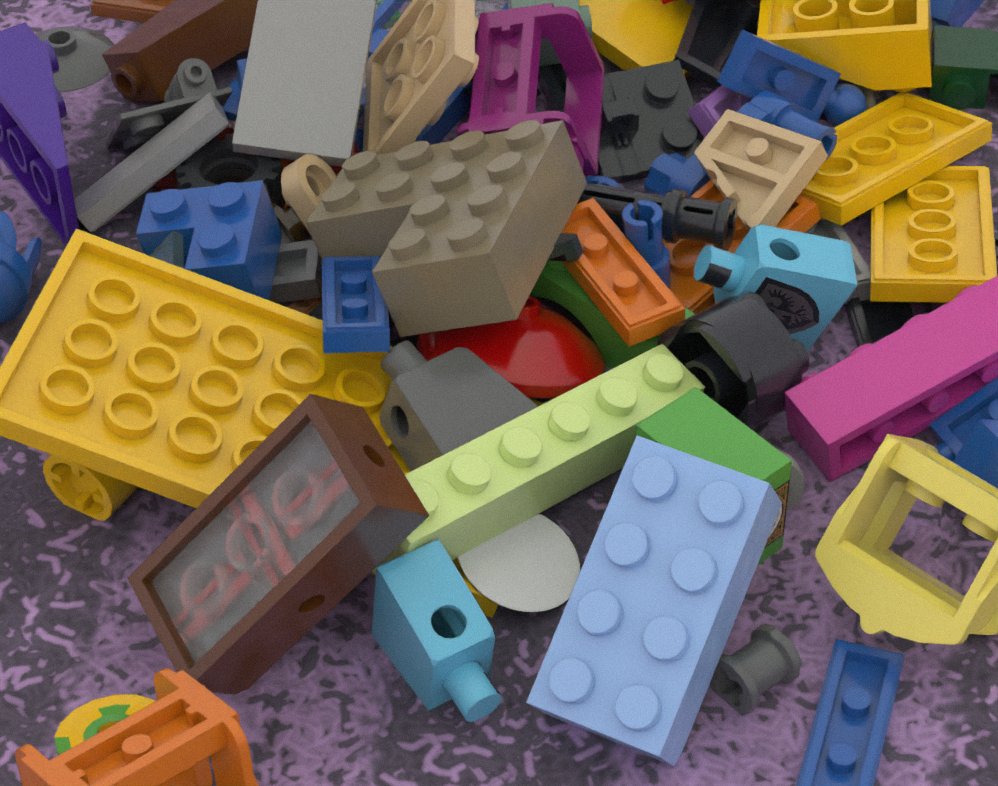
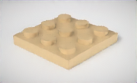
(417, 71)

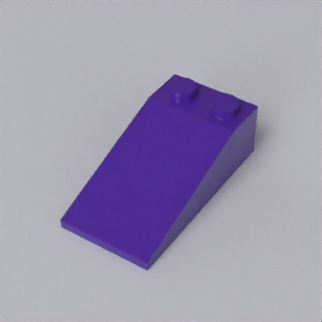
(32, 127)

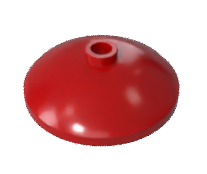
(535, 353)

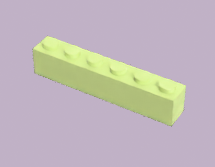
(541, 455)

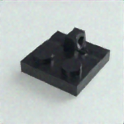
(643, 119)

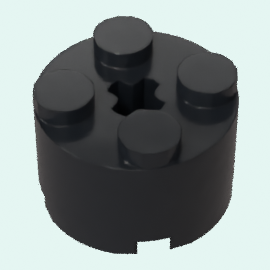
(740, 356)

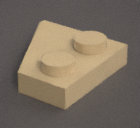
(758, 165)

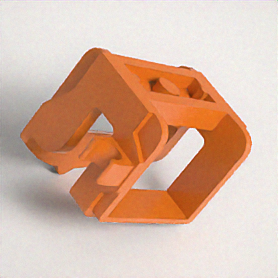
(155, 745)

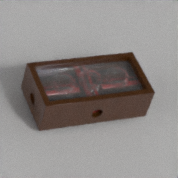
(277, 545)

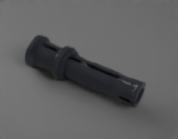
(682, 215)

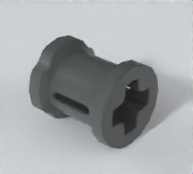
(756, 668)

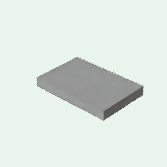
(304, 79)

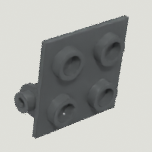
(186, 88)

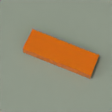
(619, 277)

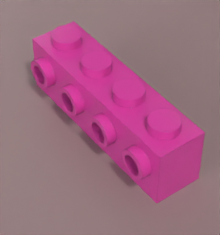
(897, 382)

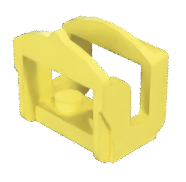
(884, 586)

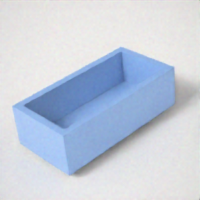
(656, 600)

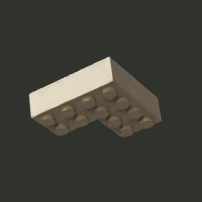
(454, 222)

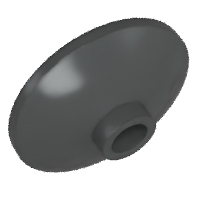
(78, 56)

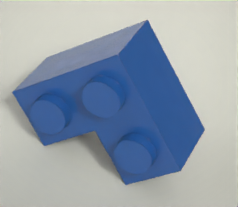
(225, 232)

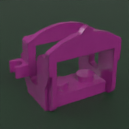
(509, 68)

